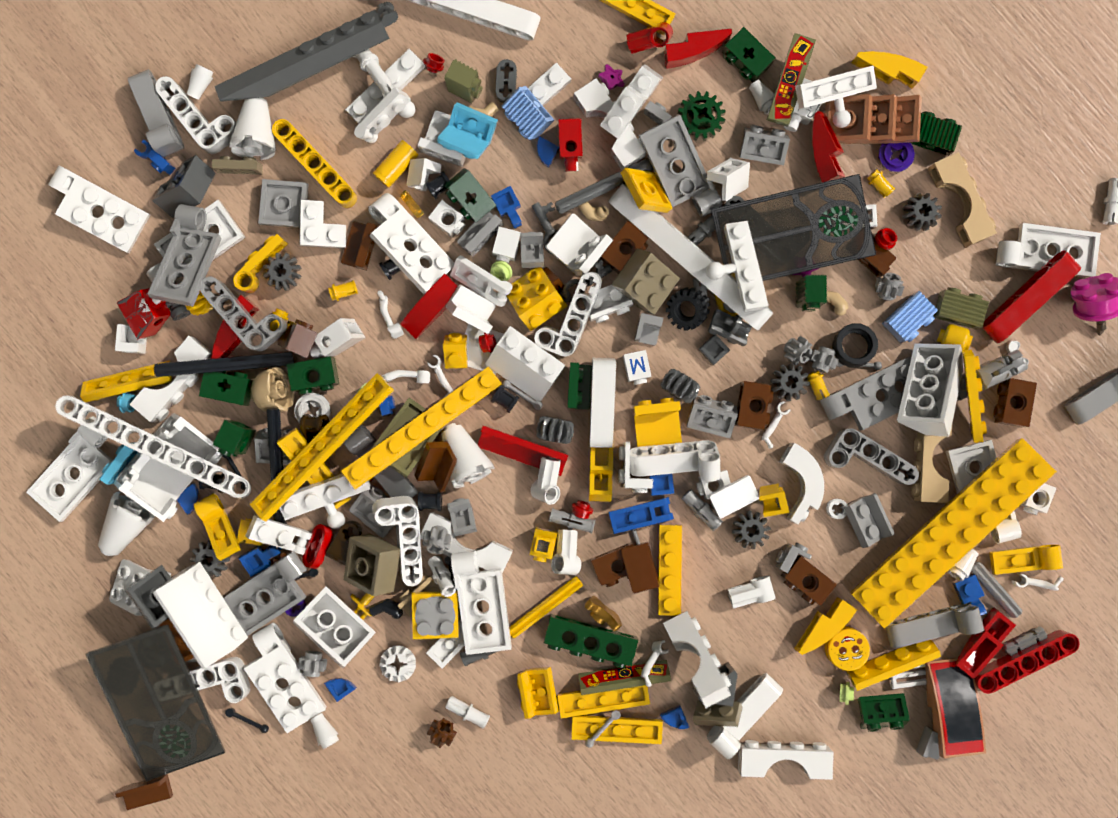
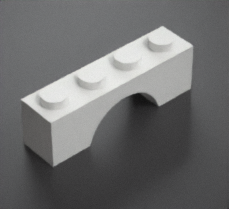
(595, 102)
(155, 403)
(489, 558)
(708, 681)
(757, 758)

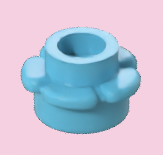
(123, 402)

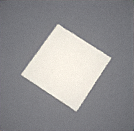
(475, 355)

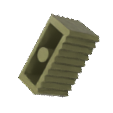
(463, 81)
(961, 309)

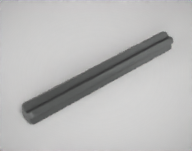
(598, 188)

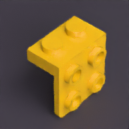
(535, 298)
(657, 422)

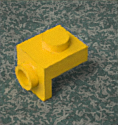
(455, 351)

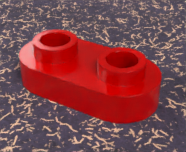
(317, 546)

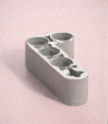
(162, 130)
(237, 312)
(1094, 399)
(874, 459)
(935, 624)

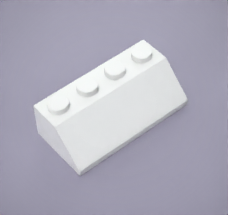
(932, 388)
(200, 615)

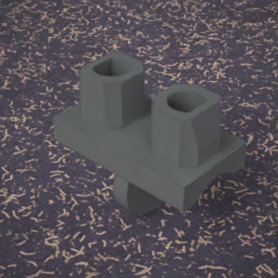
(729, 327)

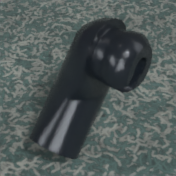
(387, 606)

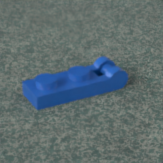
(640, 515)

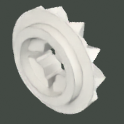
(316, 400)
(404, 656)

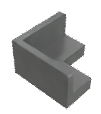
(186, 187)

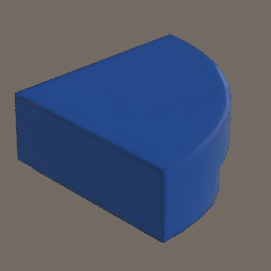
(546, 151)
(188, 498)
(339, 687)
(675, 718)

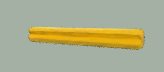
(545, 607)

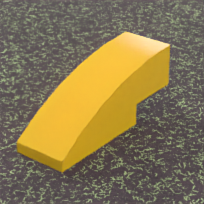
(891, 67)
(600, 474)
(826, 626)

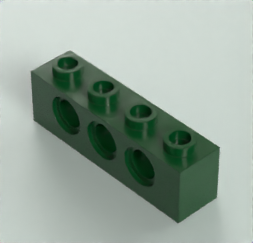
(626, 643)

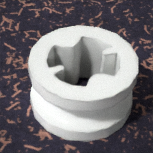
(829, 510)

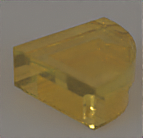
(412, 205)

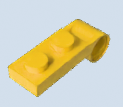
(255, 263)
(217, 526)
(1026, 559)

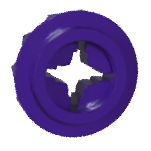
(896, 165)

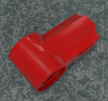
(648, 38)

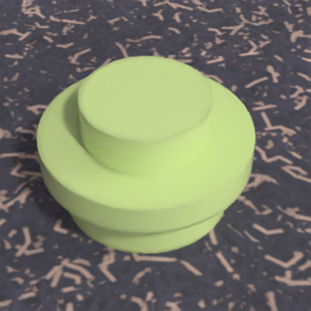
(501, 270)
(846, 693)

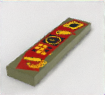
(791, 75)
(622, 678)

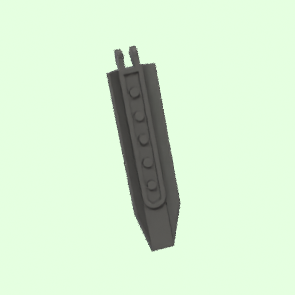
(311, 56)

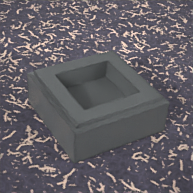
(714, 349)

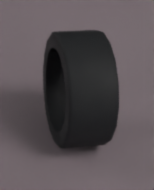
(865, 332)

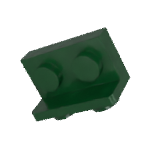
(579, 386)
(883, 712)

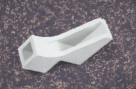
(631, 101)

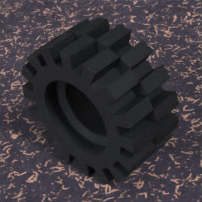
(700, 308)

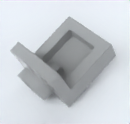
(656, 112)
(532, 250)
(462, 517)
(787, 557)

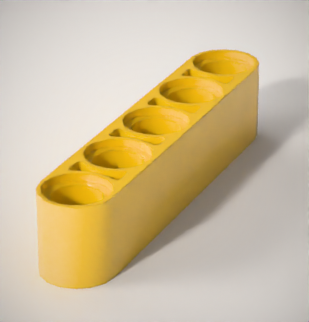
(308, 155)

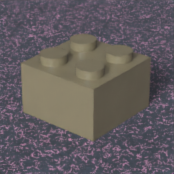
(645, 281)
(371, 564)

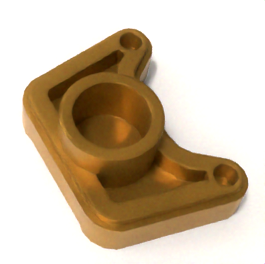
(602, 613)

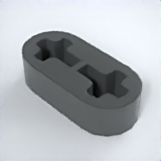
(500, 79)

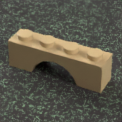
(953, 175)
(930, 485)

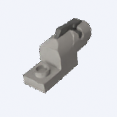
(996, 371)

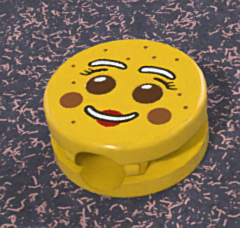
(847, 649)

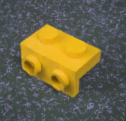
(537, 692)

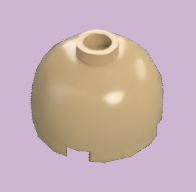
(271, 390)

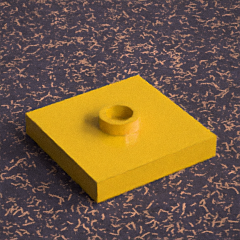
(646, 190)

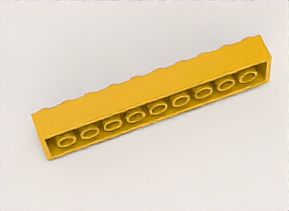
(953, 532)

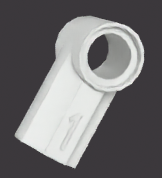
(545, 487)
(565, 560)
(758, 591)

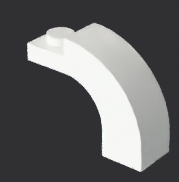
(810, 478)

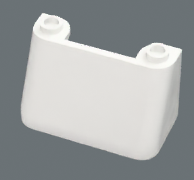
(156, 484)

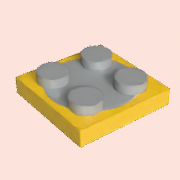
(434, 615)

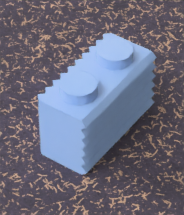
(527, 113)
(910, 317)

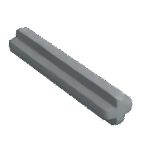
(996, 590)

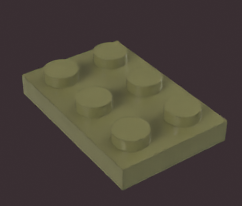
(406, 414)

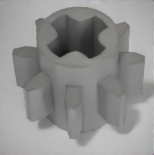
(889, 286)
(798, 350)
(823, 359)
(437, 540)
(312, 663)

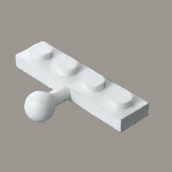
(399, 74)
(835, 89)
(743, 265)
(319, 495)

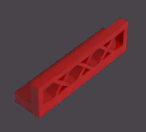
(517, 448)

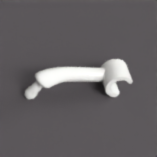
(394, 329)
(422, 376)
(441, 377)
(770, 429)
(1036, 582)
(656, 648)

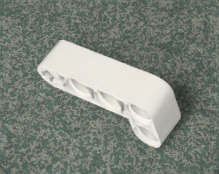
(192, 114)
(574, 312)
(602, 402)
(677, 458)
(404, 541)
(224, 677)
(755, 704)

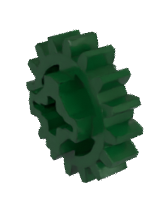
(708, 121)

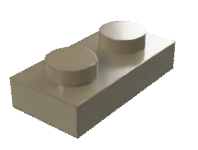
(228, 165)
(717, 714)

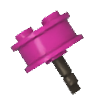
(1096, 299)

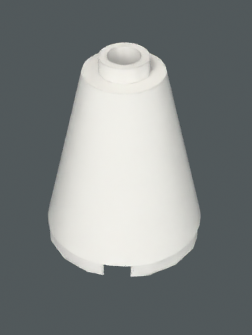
(253, 131)
(471, 461)
(122, 524)

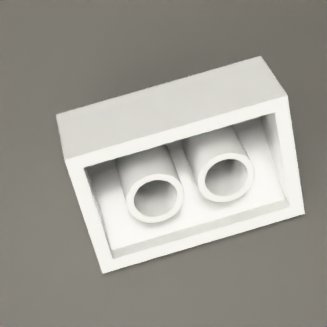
(525, 364)
(334, 627)

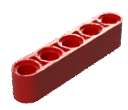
(1031, 296)
(1035, 661)

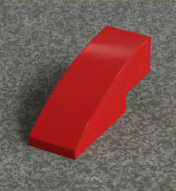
(696, 46)
(826, 148)
(429, 306)
(226, 338)
(986, 644)

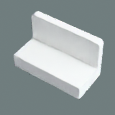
(733, 176)
(471, 308)
(733, 496)

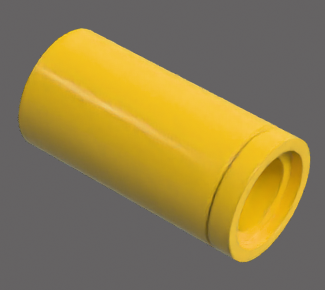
(395, 163)

